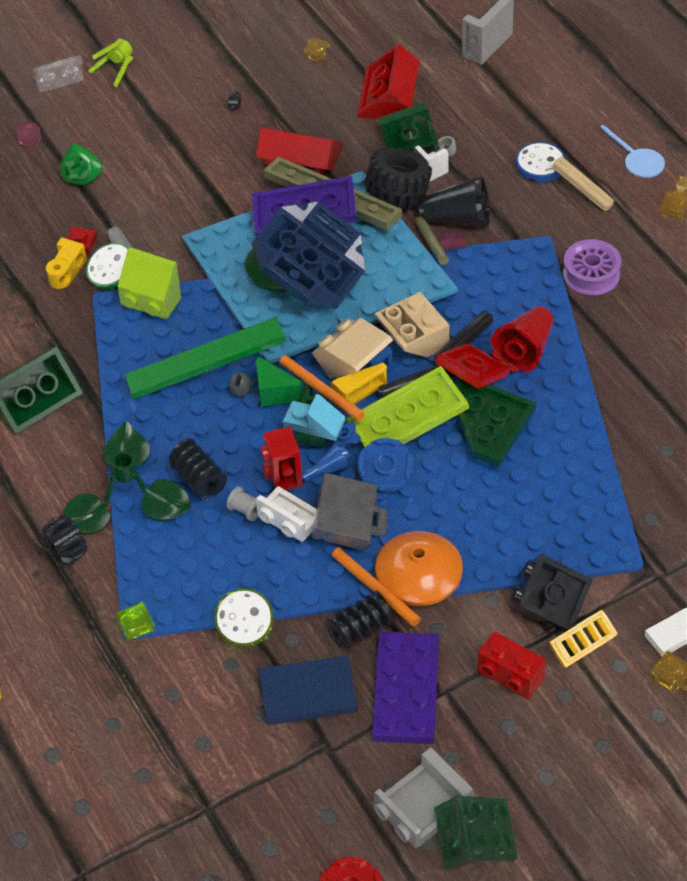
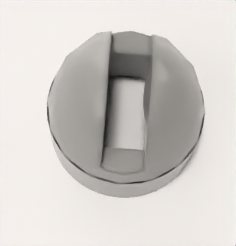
(447, 141)

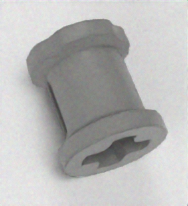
(243, 503)

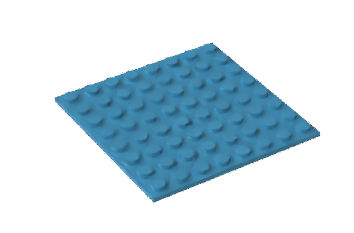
(394, 270)

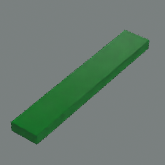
(205, 357)

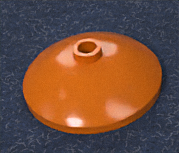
(421, 579)

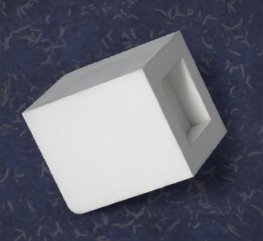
(436, 160)

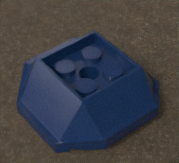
(311, 254)

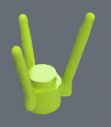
(118, 52)

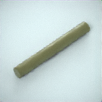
(431, 240)

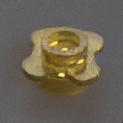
(316, 49)

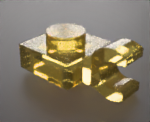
(675, 201)
(670, 672)

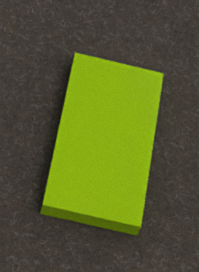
(411, 409)

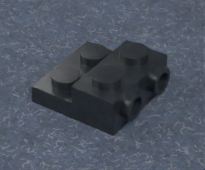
(551, 593)

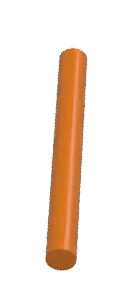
(322, 388)
(373, 584)

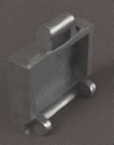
(347, 512)

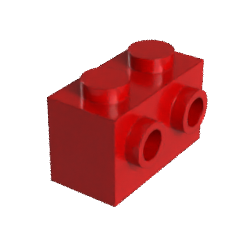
(282, 459)
(511, 665)

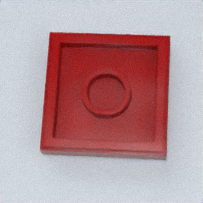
(473, 365)

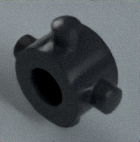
(234, 100)

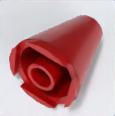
(523, 339)

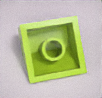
(149, 283)

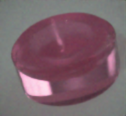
(28, 133)

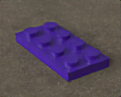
(334, 194)
(406, 688)

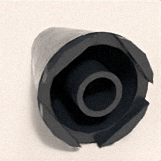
(458, 204)

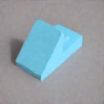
(315, 419)

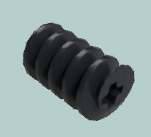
(197, 469)
(359, 619)

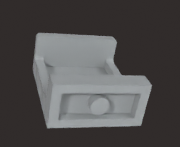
(487, 34)
(412, 800)

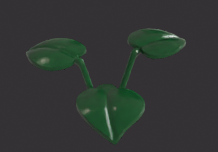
(124, 453)

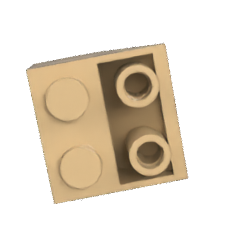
(415, 325)

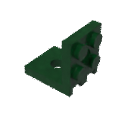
(413, 118)

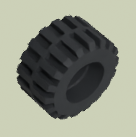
(398, 177)

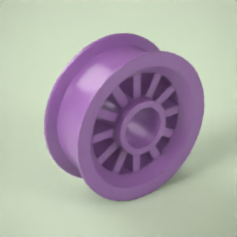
(592, 267)

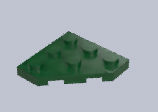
(493, 420)

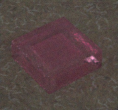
(452, 240)

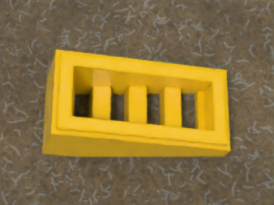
(361, 383)
(604, 628)

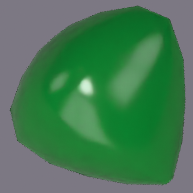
(80, 165)

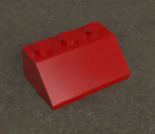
(388, 84)
(300, 149)

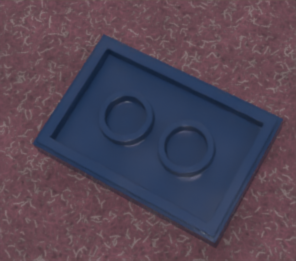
(308, 690)

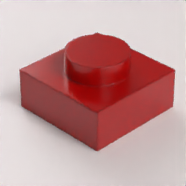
(83, 236)

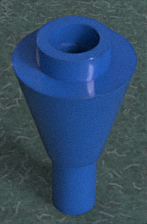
(332, 460)

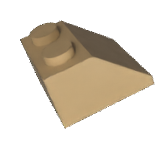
(350, 347)

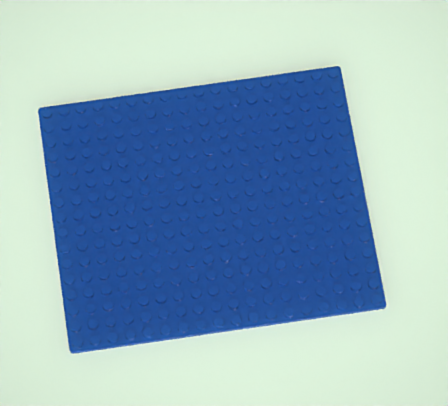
(547, 498)

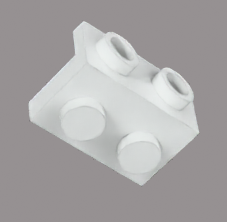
(287, 513)

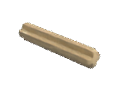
(583, 183)

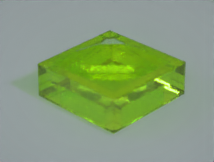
(135, 621)

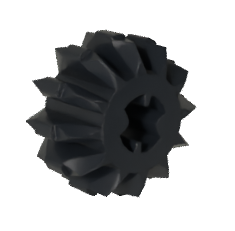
(64, 539)

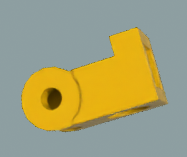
(66, 264)

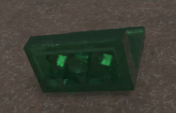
(474, 830)

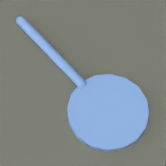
(639, 162)

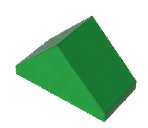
(276, 385)

